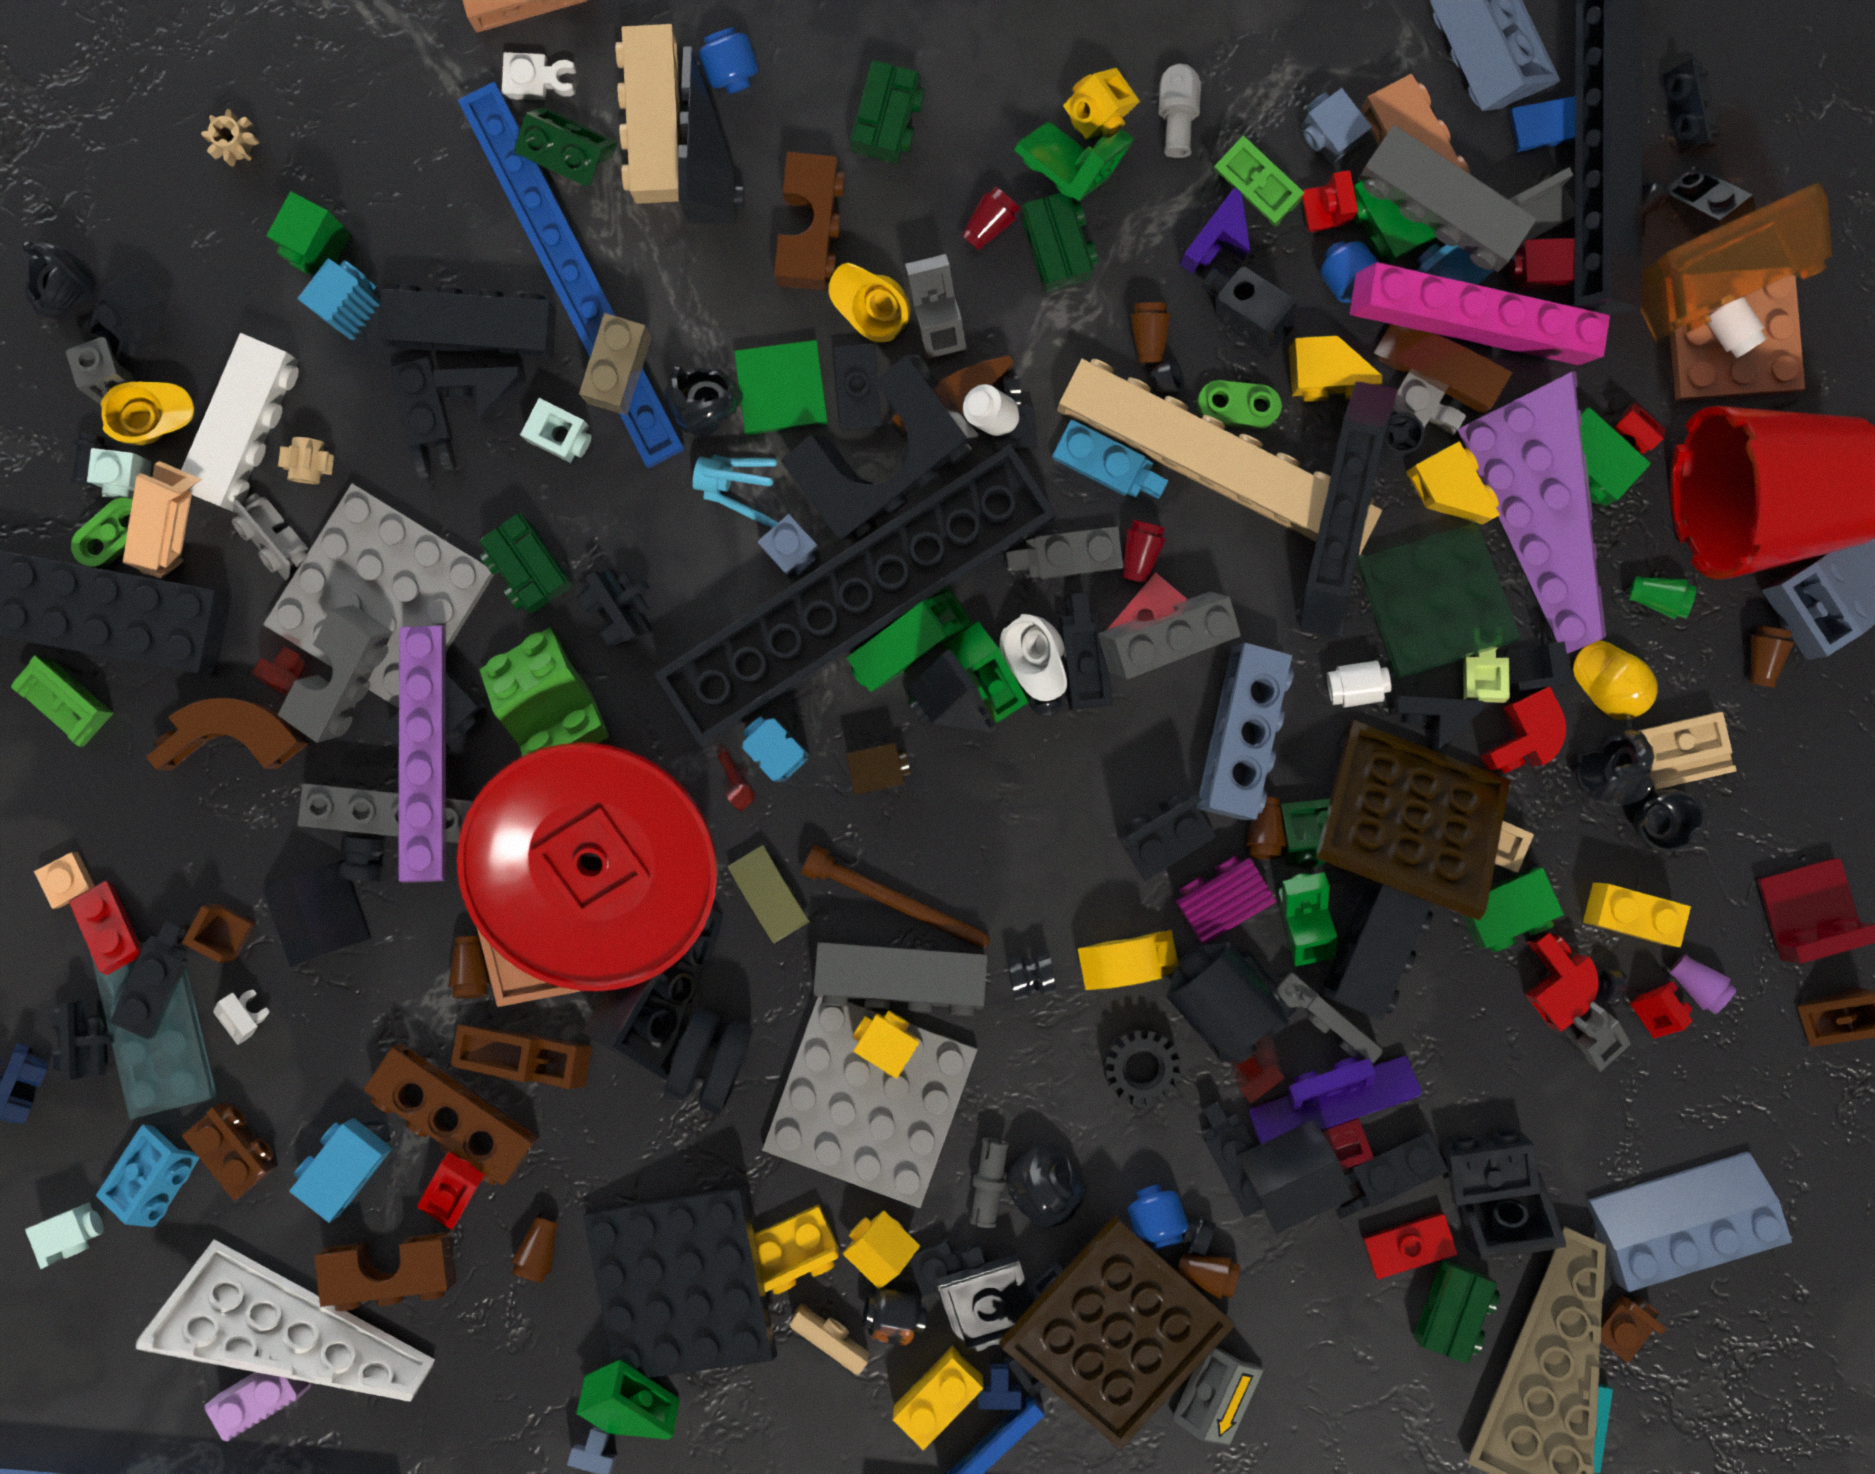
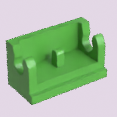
(1259, 181)
(62, 699)

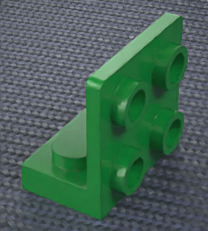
(1067, 163)

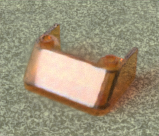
(1736, 261)

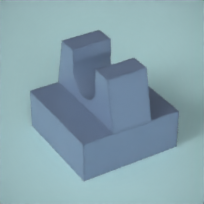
(593, 1455)

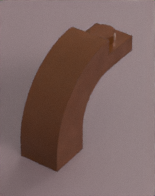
(254, 724)

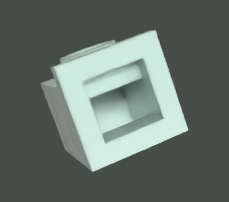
(546, 421)
(116, 471)
(64, 1234)

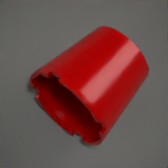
(1771, 488)

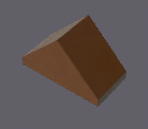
(1839, 1017)

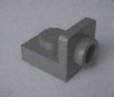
(96, 368)

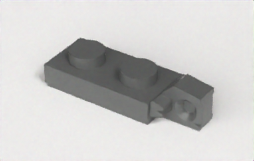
(1069, 554)
(1326, 1016)

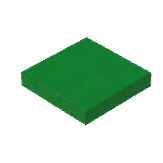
(781, 387)

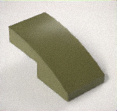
(768, 894)

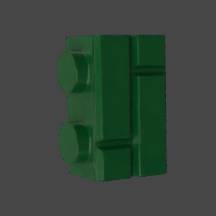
(886, 112)
(1058, 241)
(524, 563)
(1456, 1311)

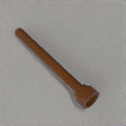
(822, 865)

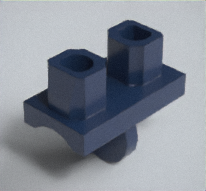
(23, 1068)

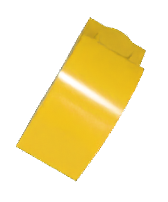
(1128, 960)

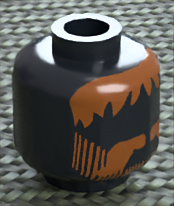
(893, 1315)

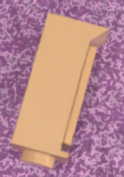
(158, 520)

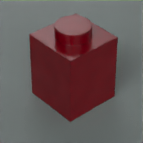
(1543, 265)

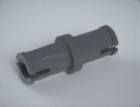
(989, 1182)

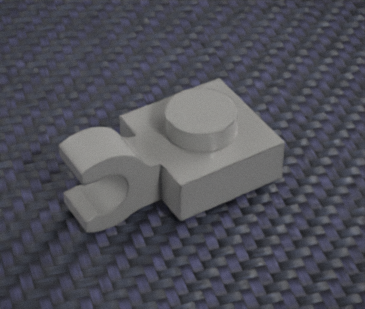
(1423, 401)

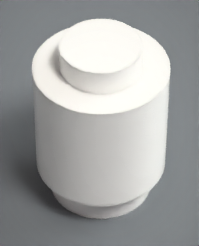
(1737, 327)
(991, 410)
(1358, 684)

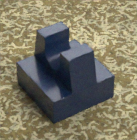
(999, 1393)

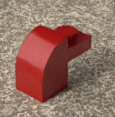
(1538, 732)
(1567, 988)

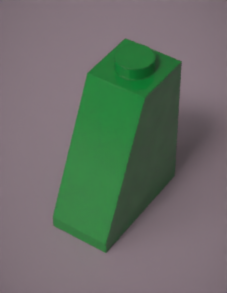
(909, 640)

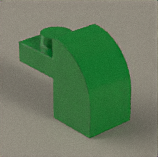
(1307, 918)

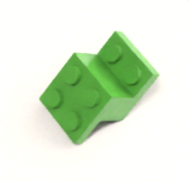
(542, 695)

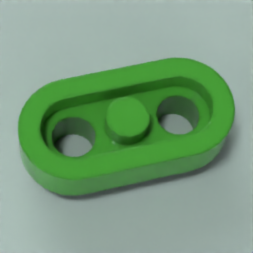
(1240, 404)
(106, 527)

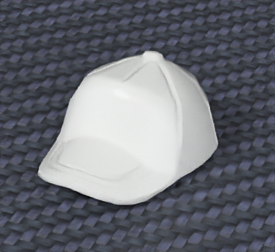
(1034, 656)

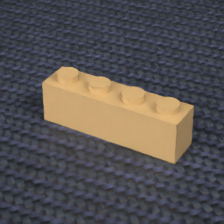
(652, 112)

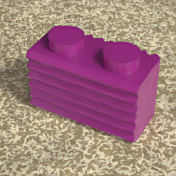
(1223, 899)

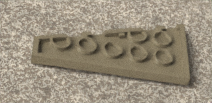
(1549, 1389)

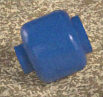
(728, 60)
(1342, 265)
(1158, 1217)

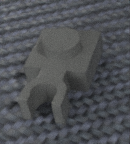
(1602, 1038)

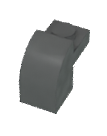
(935, 306)

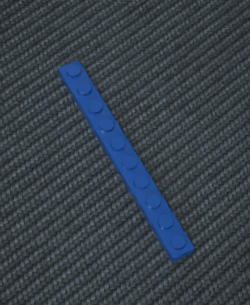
(562, 259)

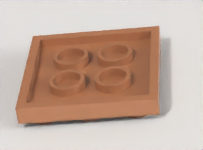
(1773, 367)

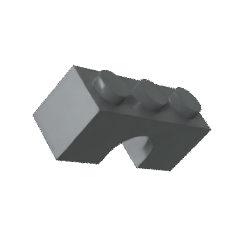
(1154, 643)
(354, 648)

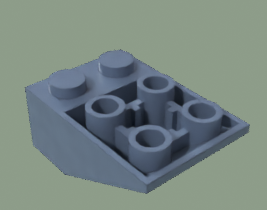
(1827, 599)

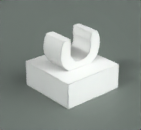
(236, 1018)

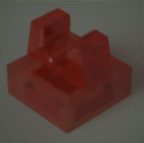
(281, 672)
(1259, 1080)

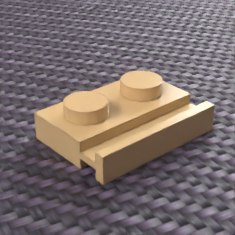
(1689, 750)

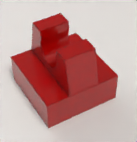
(1642, 427)
(1662, 1010)

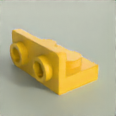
(795, 1248)

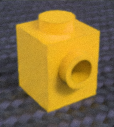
(885, 1042)
(880, 1248)

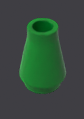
(1664, 595)

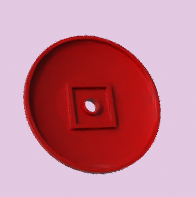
(552, 913)

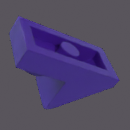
(1225, 227)

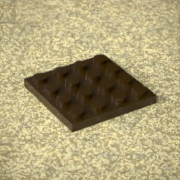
(1414, 820)
(1117, 1332)

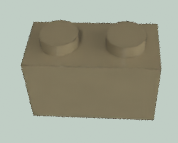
(615, 364)

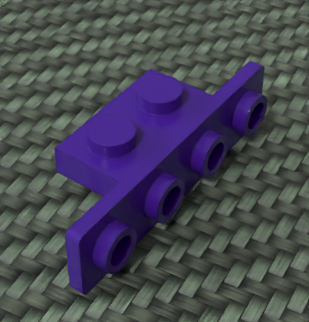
(1337, 1096)

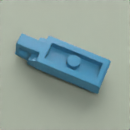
(1107, 462)

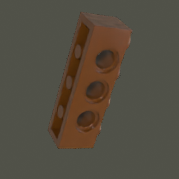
(475, 1114)

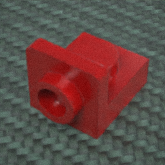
(1330, 204)

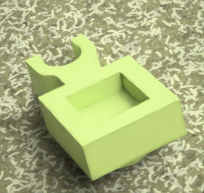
(1486, 677)

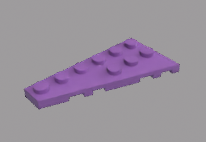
(1540, 477)

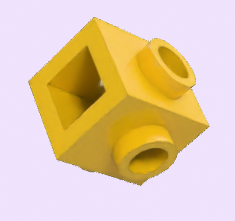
(1100, 103)

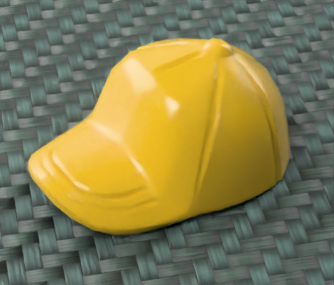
(869, 302)
(145, 411)
(1615, 680)

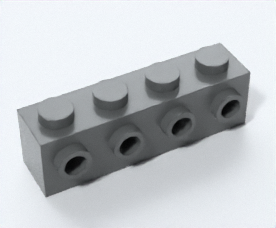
(1446, 200)
(900, 976)

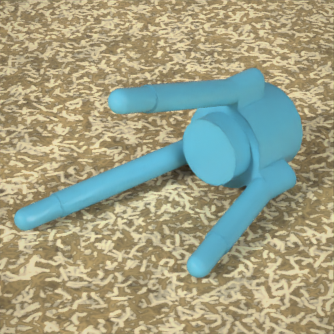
(716, 476)

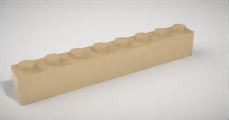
(1200, 448)

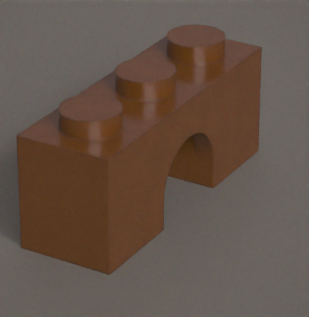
(812, 184)
(349, 1277)

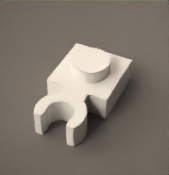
(529, 76)

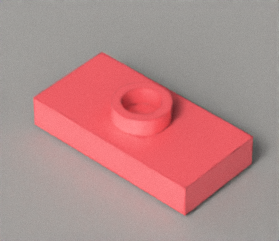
(1151, 602)

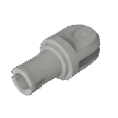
(1179, 106)

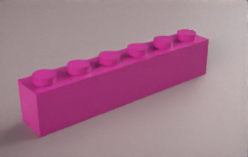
(1479, 314)

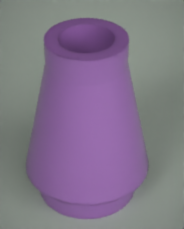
(1706, 986)

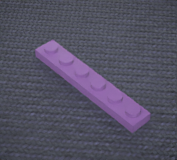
(422, 754)

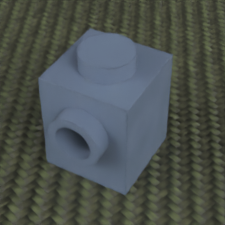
(1334, 125)
(790, 547)

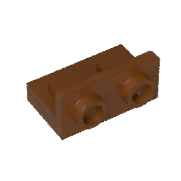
(230, 1149)

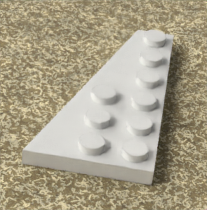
(260, 1322)

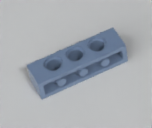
(1227, 747)

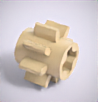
(221, 128)
(306, 460)

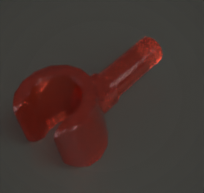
(741, 794)

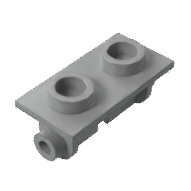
(257, 523)

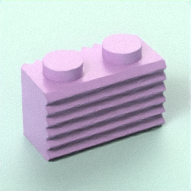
(251, 1402)

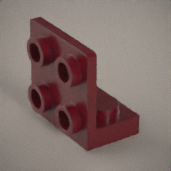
(1813, 912)

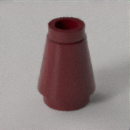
(990, 218)
(1142, 549)

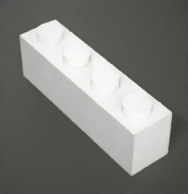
(239, 421)

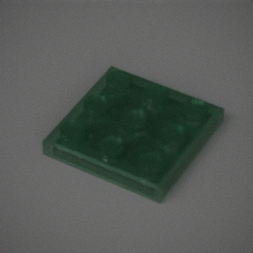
(1437, 600)

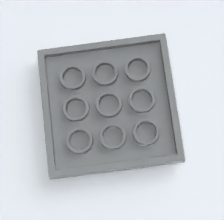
(385, 569)
(860, 1120)

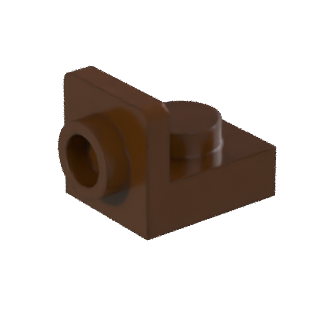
(1628, 1326)

